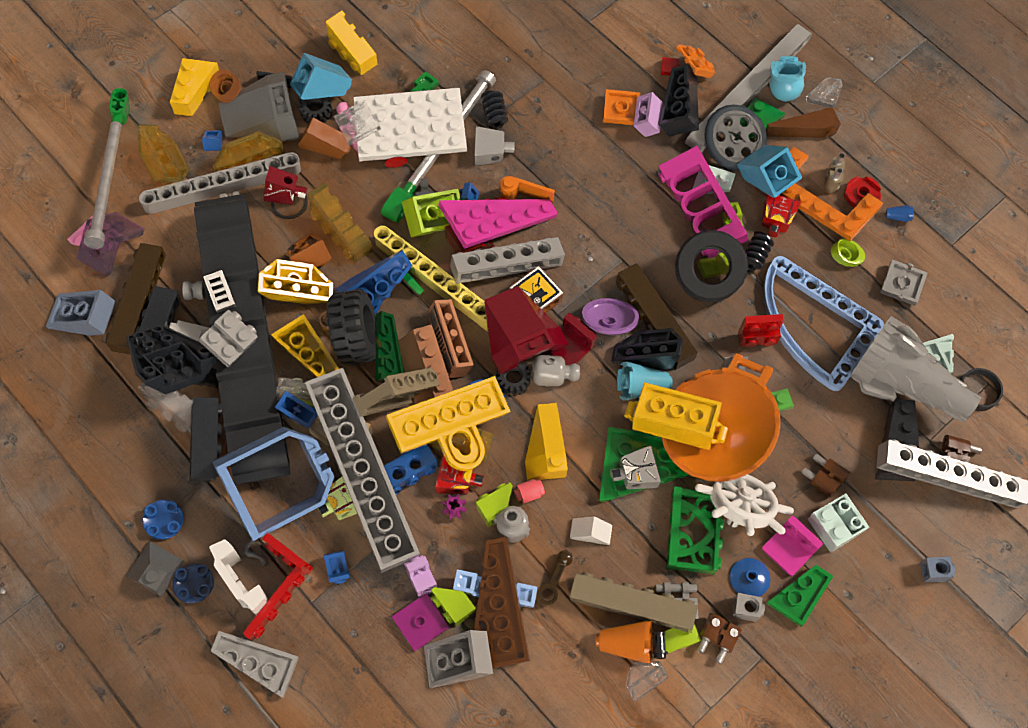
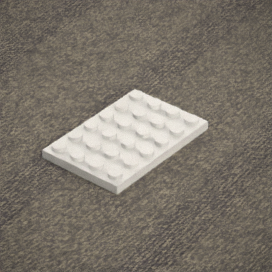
(414, 124)

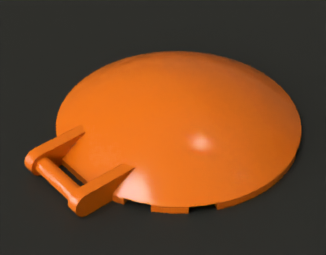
(746, 411)

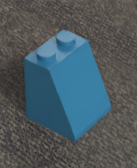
(319, 78)
(770, 169)

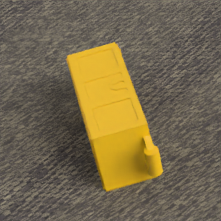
(676, 416)

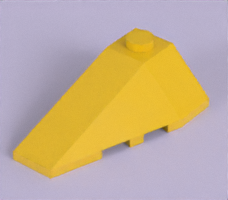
(546, 446)

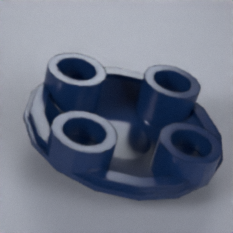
(193, 583)

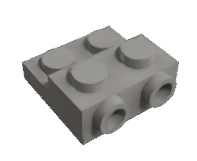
(228, 337)

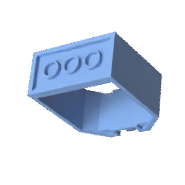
(317, 461)

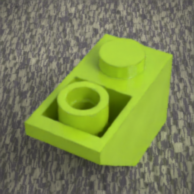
(494, 503)
(454, 604)

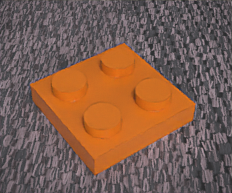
(620, 107)

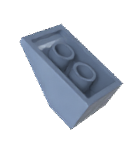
(81, 312)

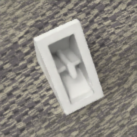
(591, 530)

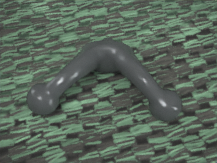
(248, 552)

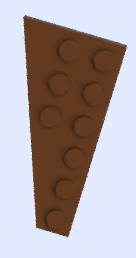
(500, 607)

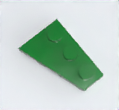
(802, 595)

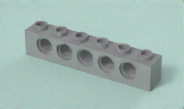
(506, 260)

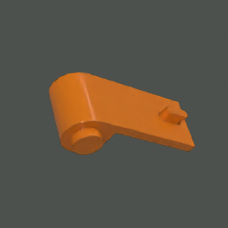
(512, 186)

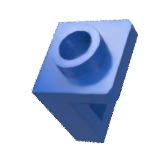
(337, 567)

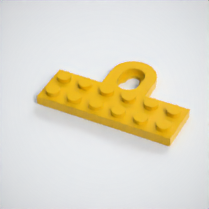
(450, 414)

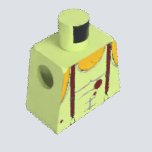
(338, 501)

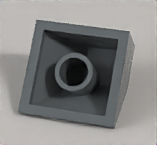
(155, 568)

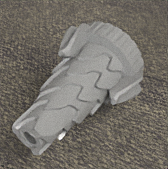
(901, 365)

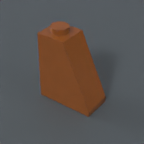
(324, 140)

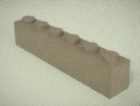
(633, 602)

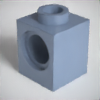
(929, 571)

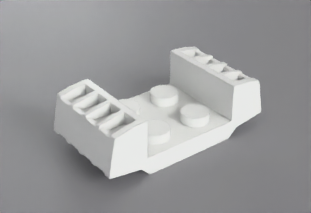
(225, 558)

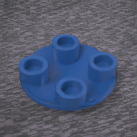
(162, 519)

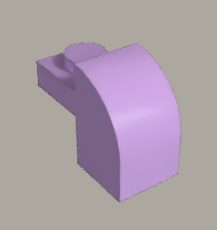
(420, 575)

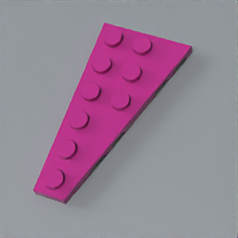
(487, 219)

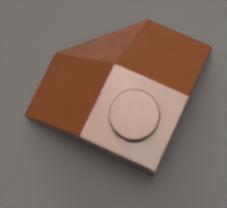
(309, 251)

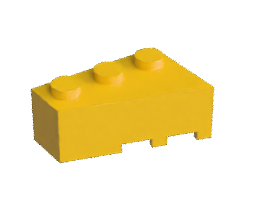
(349, 45)
(191, 85)

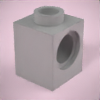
(739, 607)

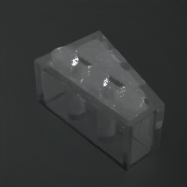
(172, 405)

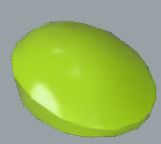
(847, 253)

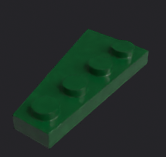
(387, 347)

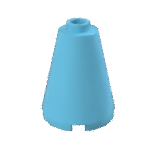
(632, 377)

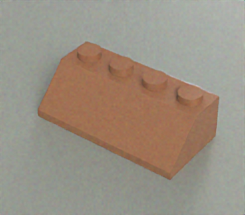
(421, 351)

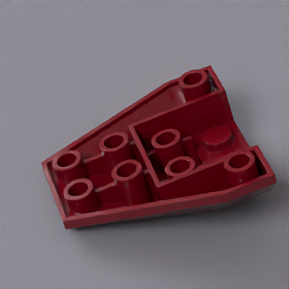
(519, 329)

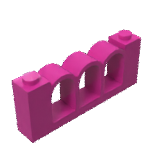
(685, 166)

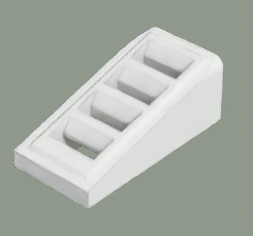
(225, 305)

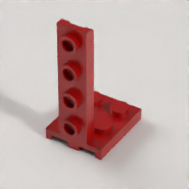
(283, 593)

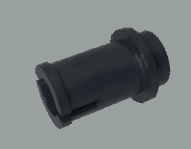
(659, 645)

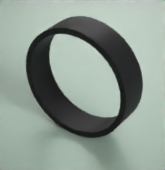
(994, 379)

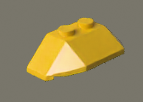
(294, 283)

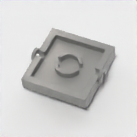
(903, 282)

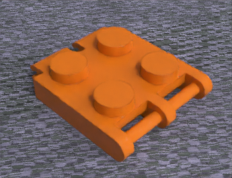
(697, 61)

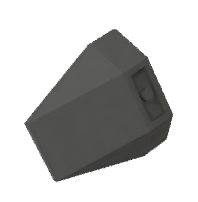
(261, 108)

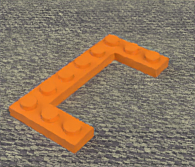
(843, 225)

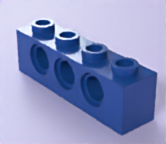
(420, 455)

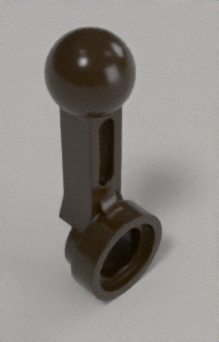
(564, 559)

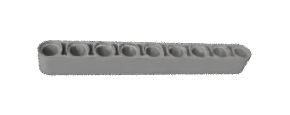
(211, 183)

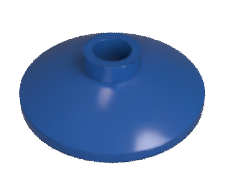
(743, 584)

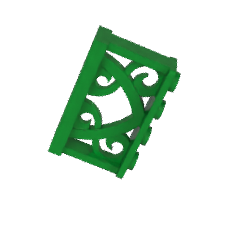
(676, 550)

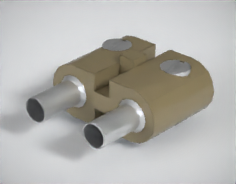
(835, 174)

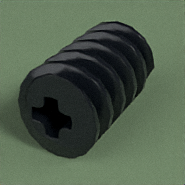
(494, 109)
(758, 250)

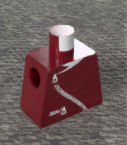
(282, 187)

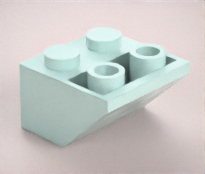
(838, 522)

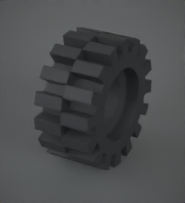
(321, 114)
(515, 387)

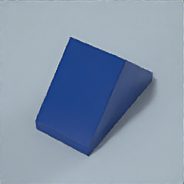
(296, 410)

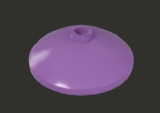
(610, 316)

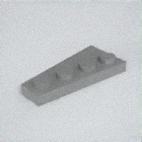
(263, 664)

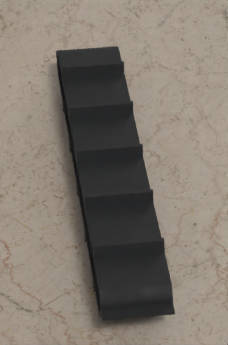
(249, 382)

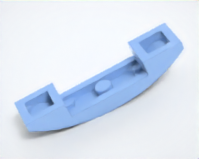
(470, 585)

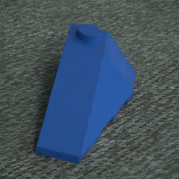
(379, 278)

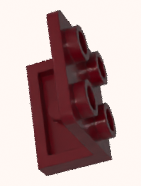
(580, 340)

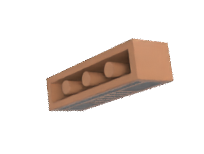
(450, 338)

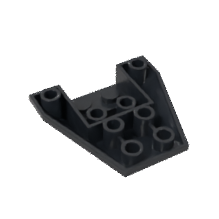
(168, 359)

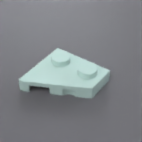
(723, 177)
(942, 350)

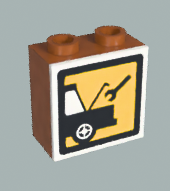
(540, 289)

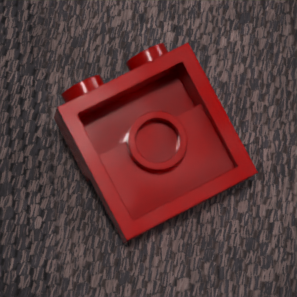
(760, 330)

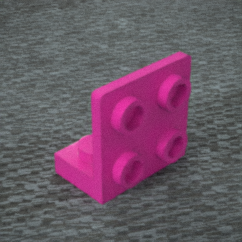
(792, 547)

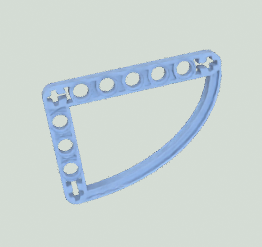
(836, 297)

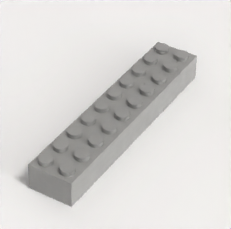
(362, 470)

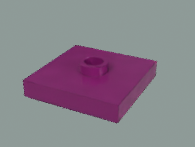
(420, 622)

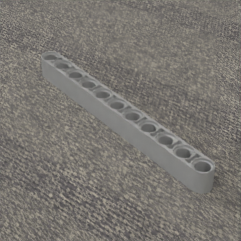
(754, 81)

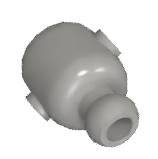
(552, 371)
(513, 524)

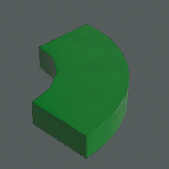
(413, 283)

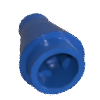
(900, 213)

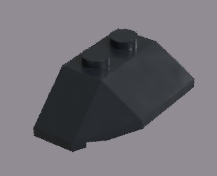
(650, 348)

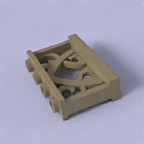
(396, 391)

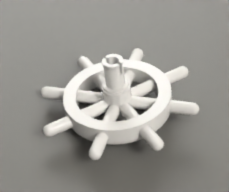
(745, 501)

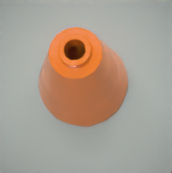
(628, 641)

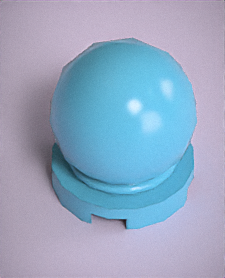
(787, 78)

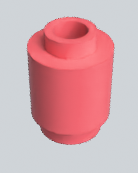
(529, 491)

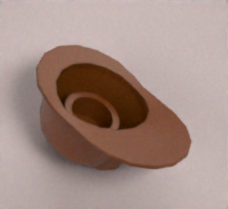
(224, 86)

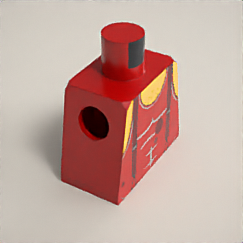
(778, 214)
(455, 481)

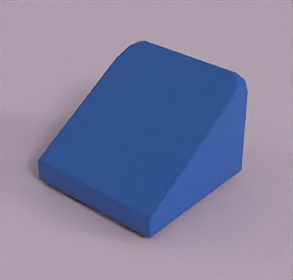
(212, 140)

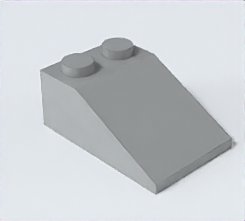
(458, 658)

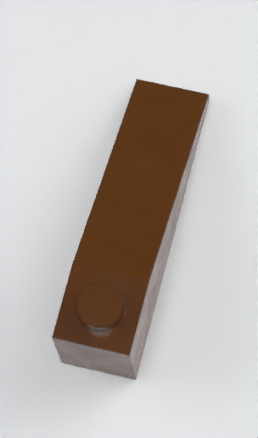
(809, 125)

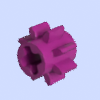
(450, 503)

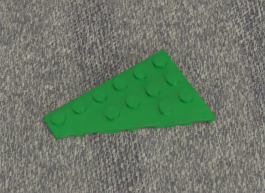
(623, 442)

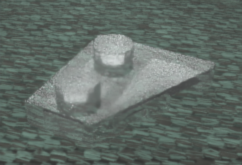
(826, 92)
(294, 387)

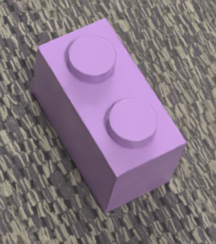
(648, 114)

